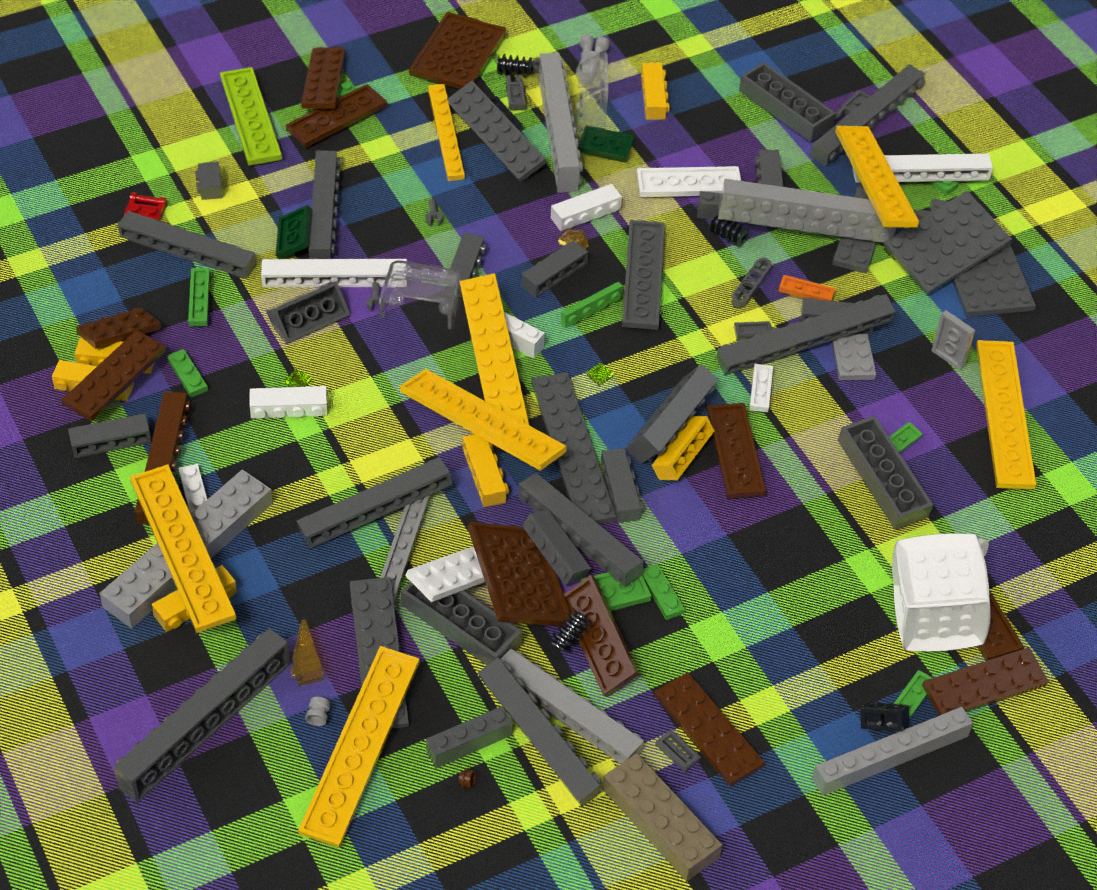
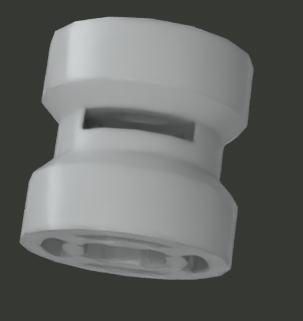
(318, 708)

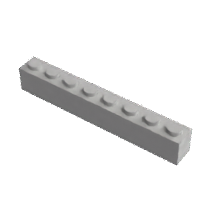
(575, 711)
(892, 751)

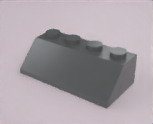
(308, 312)

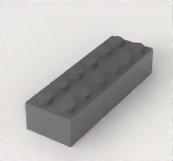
(787, 101)
(672, 414)
(885, 472)
(465, 623)

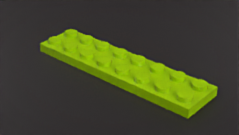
(250, 116)

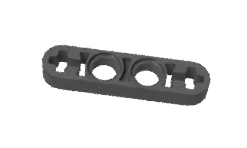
(753, 283)

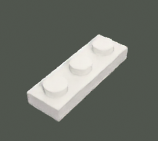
(761, 388)
(192, 486)

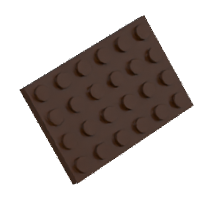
(457, 50)
(518, 576)

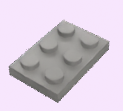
(953, 340)
(853, 357)

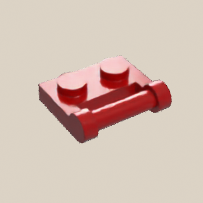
(146, 210)

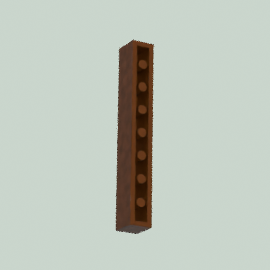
(166, 437)

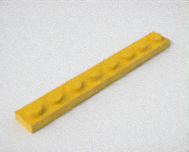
(446, 132)

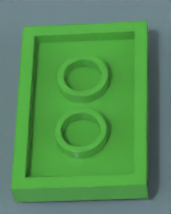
(622, 596)

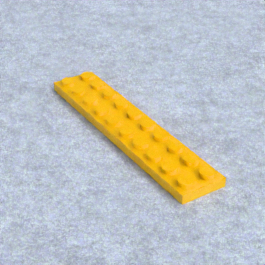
(876, 177)
(493, 345)
(1005, 415)
(483, 419)
(183, 549)
(359, 747)

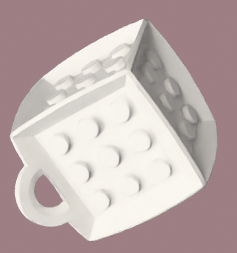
(941, 591)

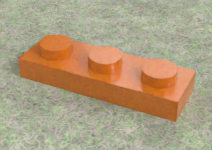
(805, 289)

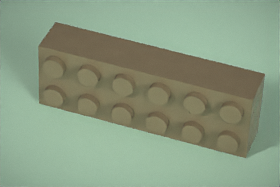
(661, 817)

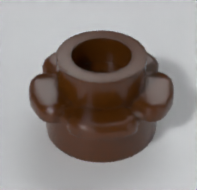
(467, 778)

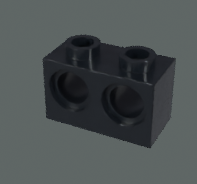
(884, 716)

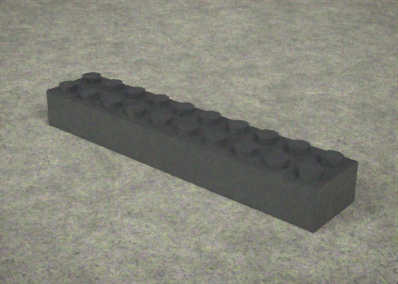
(201, 715)

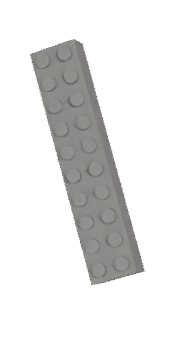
(559, 123)
(801, 210)
(217, 522)

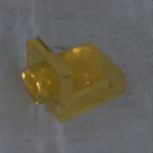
(576, 235)

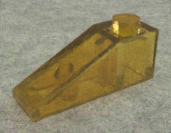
(305, 659)

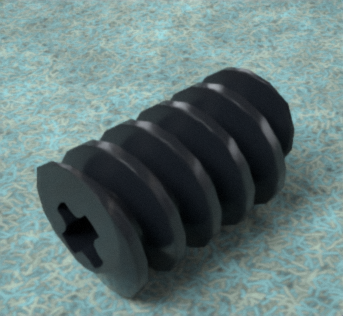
(513, 66)
(729, 231)
(570, 632)

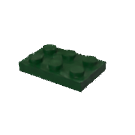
(606, 143)
(293, 232)

